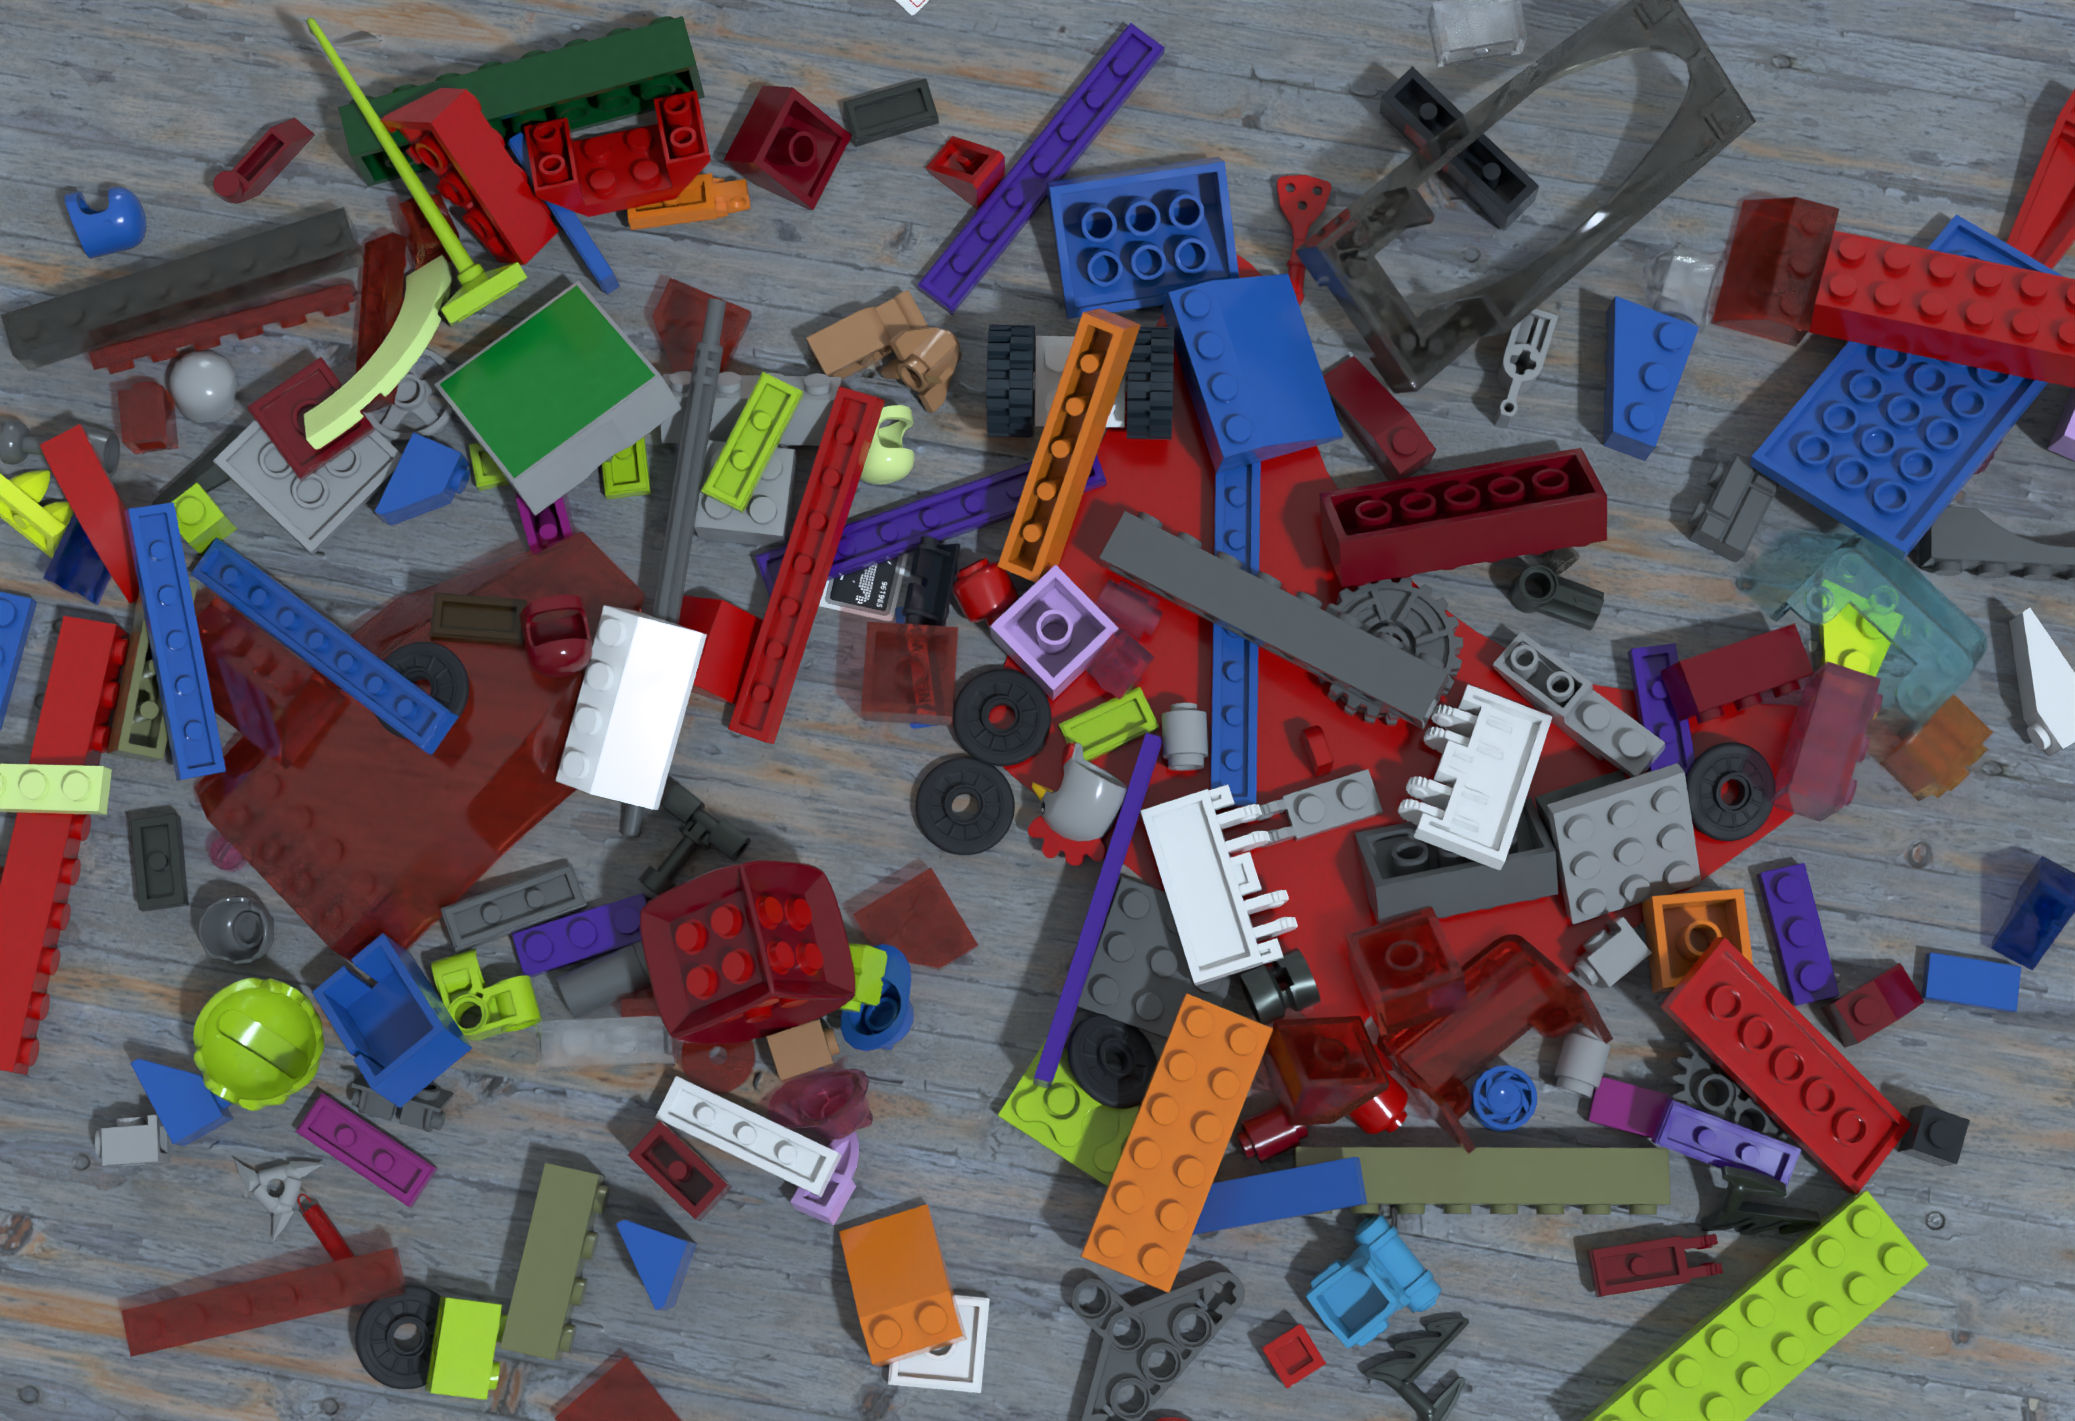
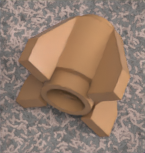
(925, 363)

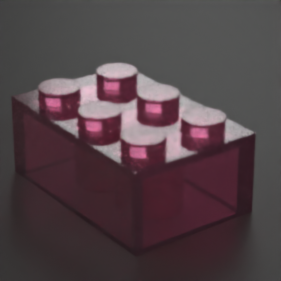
(1826, 742)

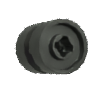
(1264, 994)

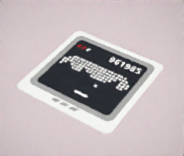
(868, 591)

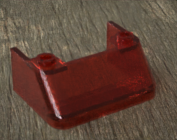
(1507, 995)

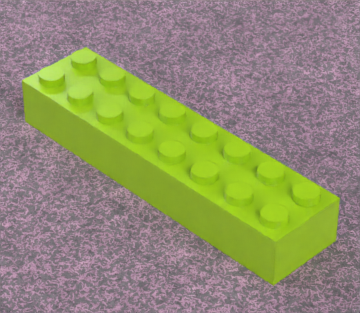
(1774, 1321)

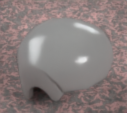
(203, 386)

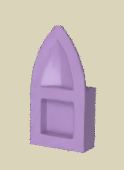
(839, 1187)

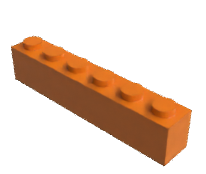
(1069, 443)

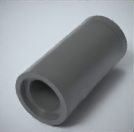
(605, 980)

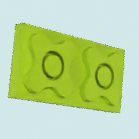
(1069, 1120)

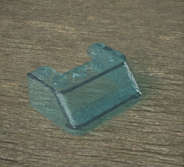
(1905, 611)

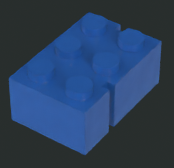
(394, 1023)

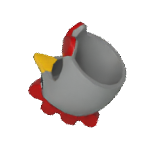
(1079, 811)

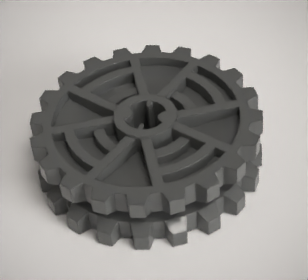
(1409, 617)

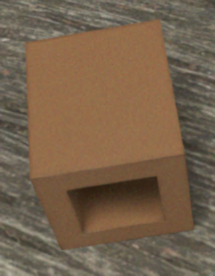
(803, 1050)

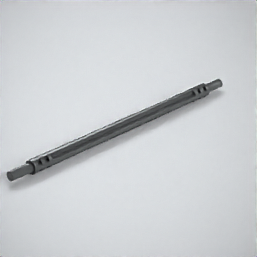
(686, 488)

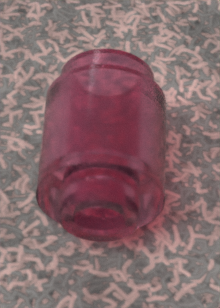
(1130, 608)

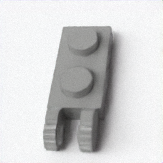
(1324, 807)

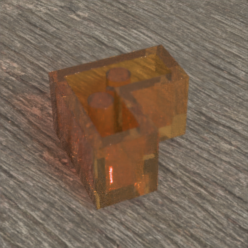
(1937, 753)

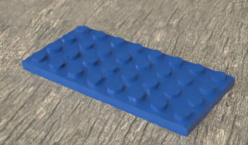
(1895, 432)

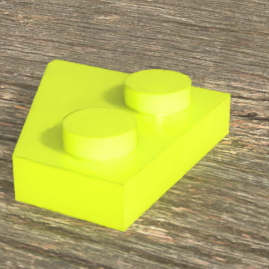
(1853, 642)

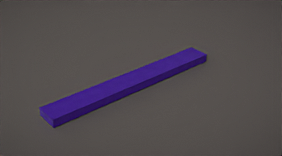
(1044, 161)
(936, 516)
(1097, 911)

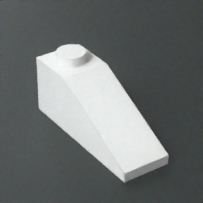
(2044, 685)

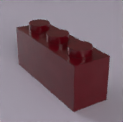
(1737, 674)

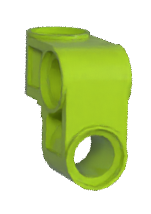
(504, 1005)

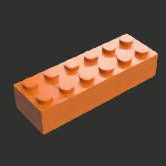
(1176, 1143)

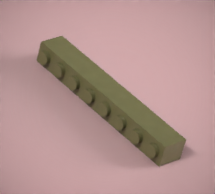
(1505, 1178)

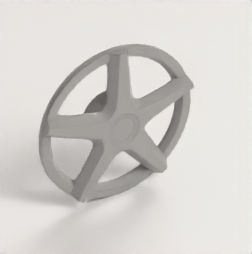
(412, 397)

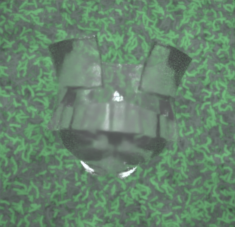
(1681, 282)

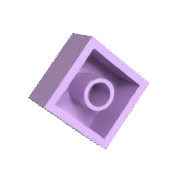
(1053, 632)

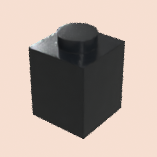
(1934, 1136)

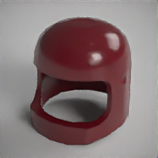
(559, 645)

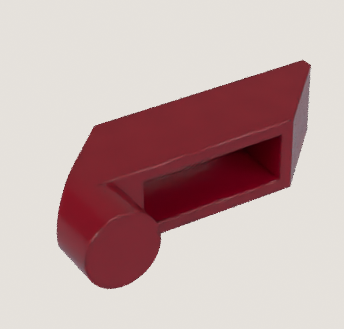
(263, 162)

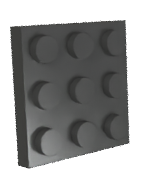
(1142, 964)

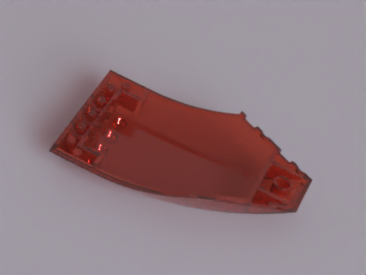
(374, 828)

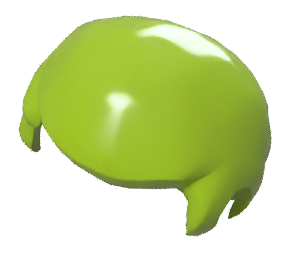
(258, 1042)

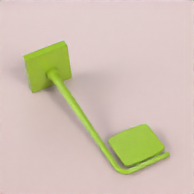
(478, 286)

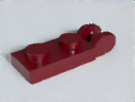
(1648, 1264)

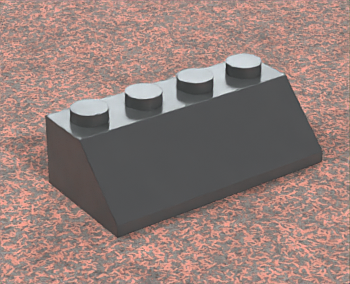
(1413, 875)

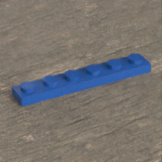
(175, 641)

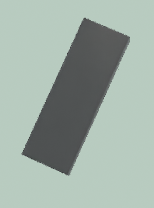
(513, 908)

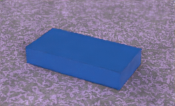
(1971, 982)

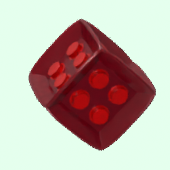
(746, 952)

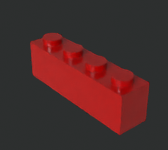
(475, 172)

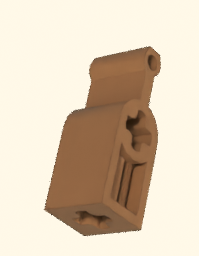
(863, 336)

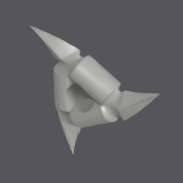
(260, 1184)

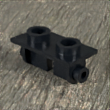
(937, 568)

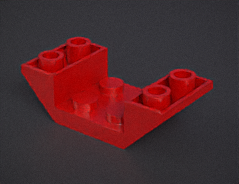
(623, 166)

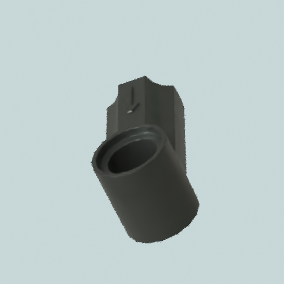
(1560, 599)

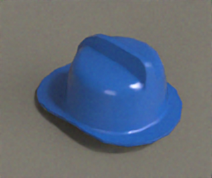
(891, 1018)

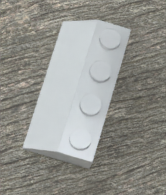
(631, 707)

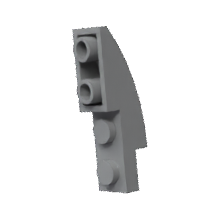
(1577, 708)

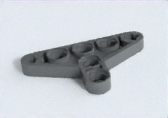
(1159, 1329)

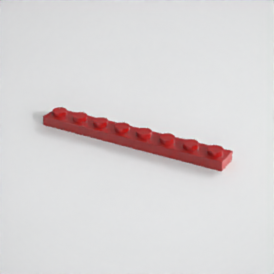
(806, 565)

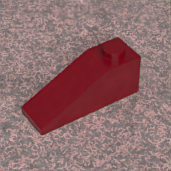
(1378, 420)

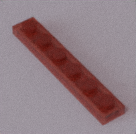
(207, 333)
(264, 1301)

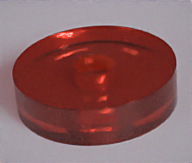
(722, 1077)

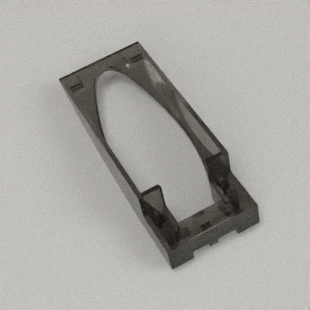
(1416, 349)

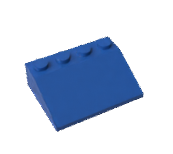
(1141, 234)
(1250, 369)

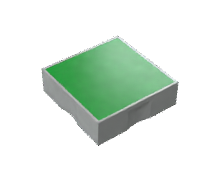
(558, 396)

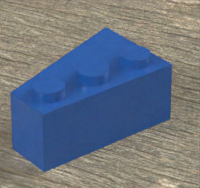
(1642, 374)

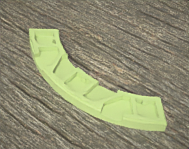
(393, 359)

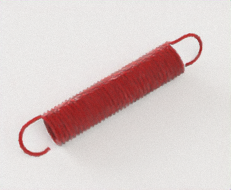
(325, 1231)

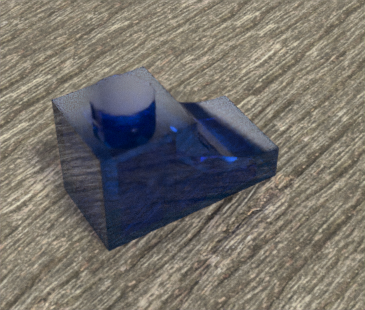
(2038, 913)

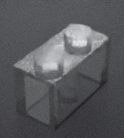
(1475, 30)

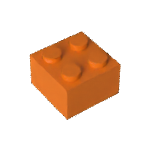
(1684, 927)

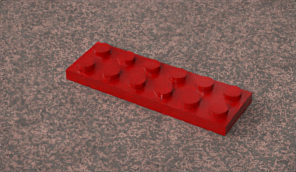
(1786, 1065)

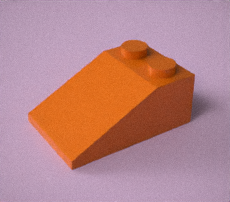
(901, 1286)

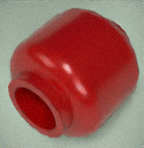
(984, 591)
(1382, 1111)

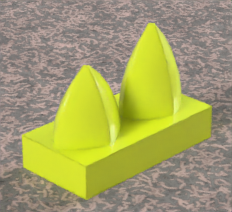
(21, 510)

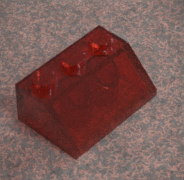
(1775, 268)

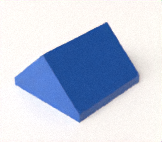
(659, 1259)

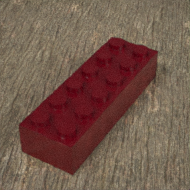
(1463, 517)

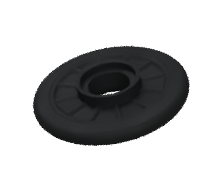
(438, 666)
(1006, 745)
(1754, 798)
(970, 834)
(1087, 1061)
(376, 1337)

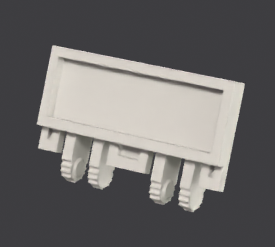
(1209, 885)

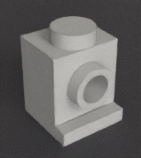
(1611, 954)
(133, 1143)

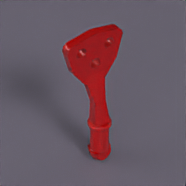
(1300, 219)

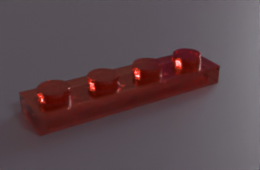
(380, 301)

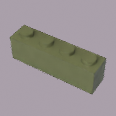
(139, 718)
(554, 1262)

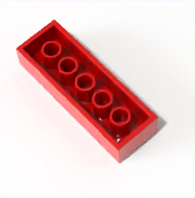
(1948, 308)

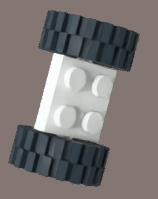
(1018, 390)

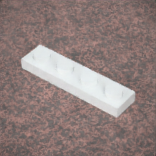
(748, 1136)

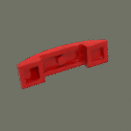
(94, 503)

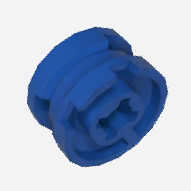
(1503, 1098)

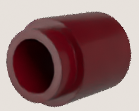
(1269, 1134)

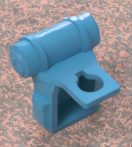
(1371, 1285)

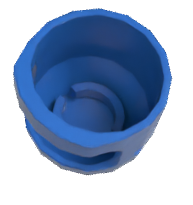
(108, 230)

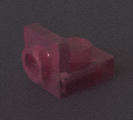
(1120, 664)

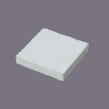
(953, 1366)

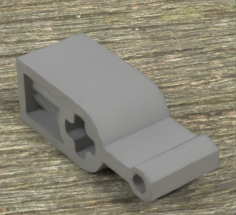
(1530, 355)

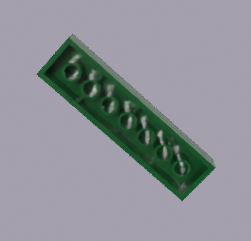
(580, 82)

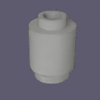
(1184, 737)
(1581, 1063)

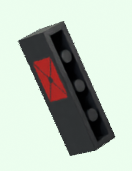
(1479, 170)

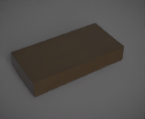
(477, 619)

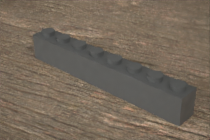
(1275, 619)

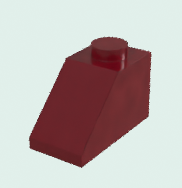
(1872, 1005)

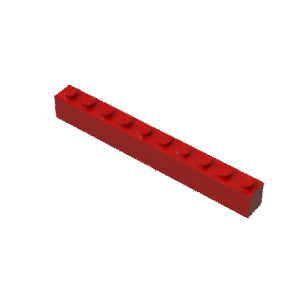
(46, 845)

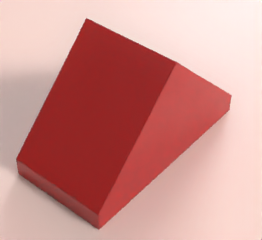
(968, 169)

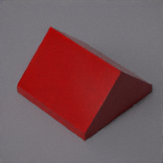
(726, 648)

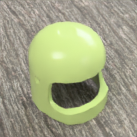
(887, 458)

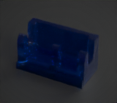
(77, 566)

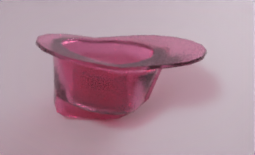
(825, 1102)

